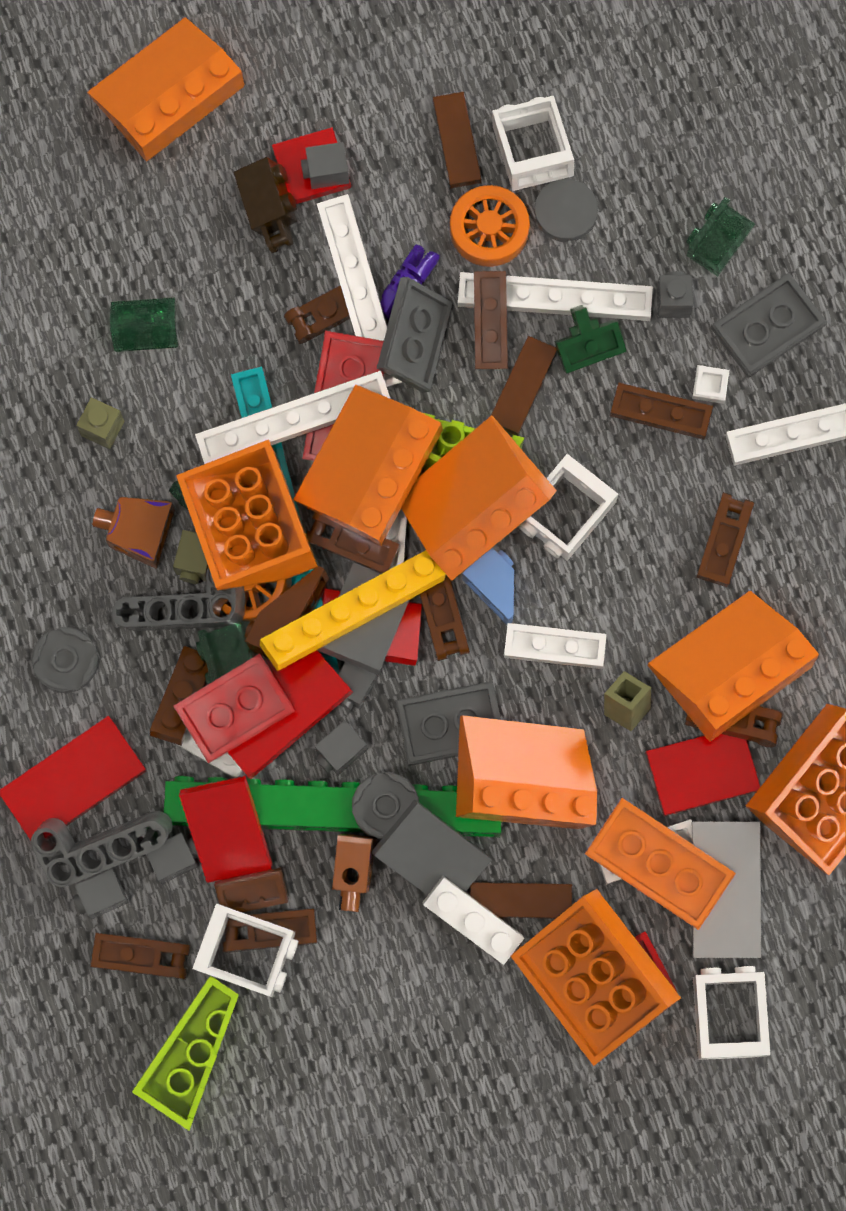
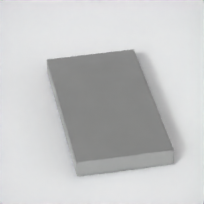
(735, 920)

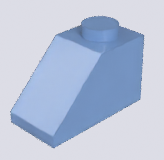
(493, 582)

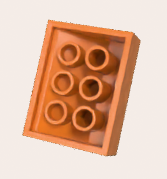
(167, 88)
(369, 463)
(474, 497)
(246, 518)
(733, 663)
(525, 774)
(807, 792)
(595, 976)

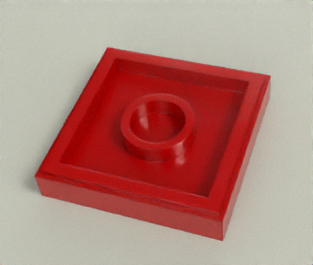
(290, 154)

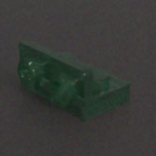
(719, 237)
(143, 324)
(223, 650)

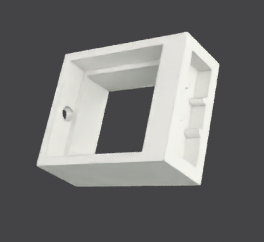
(541, 168)
(588, 484)
(214, 935)
(731, 1050)

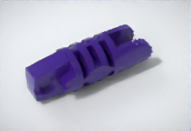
(410, 268)

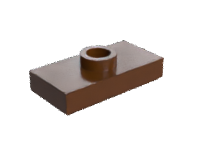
(252, 891)

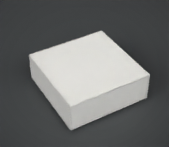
(710, 384)

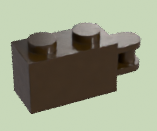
(267, 201)

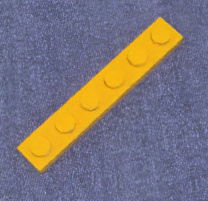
(351, 610)

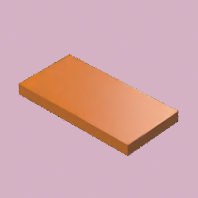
(660, 863)

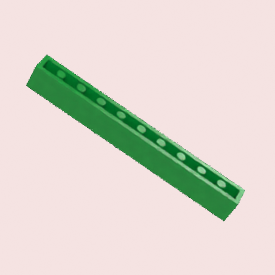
(324, 807)

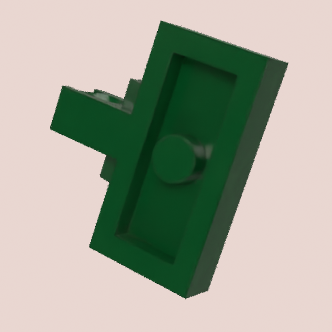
(588, 341)

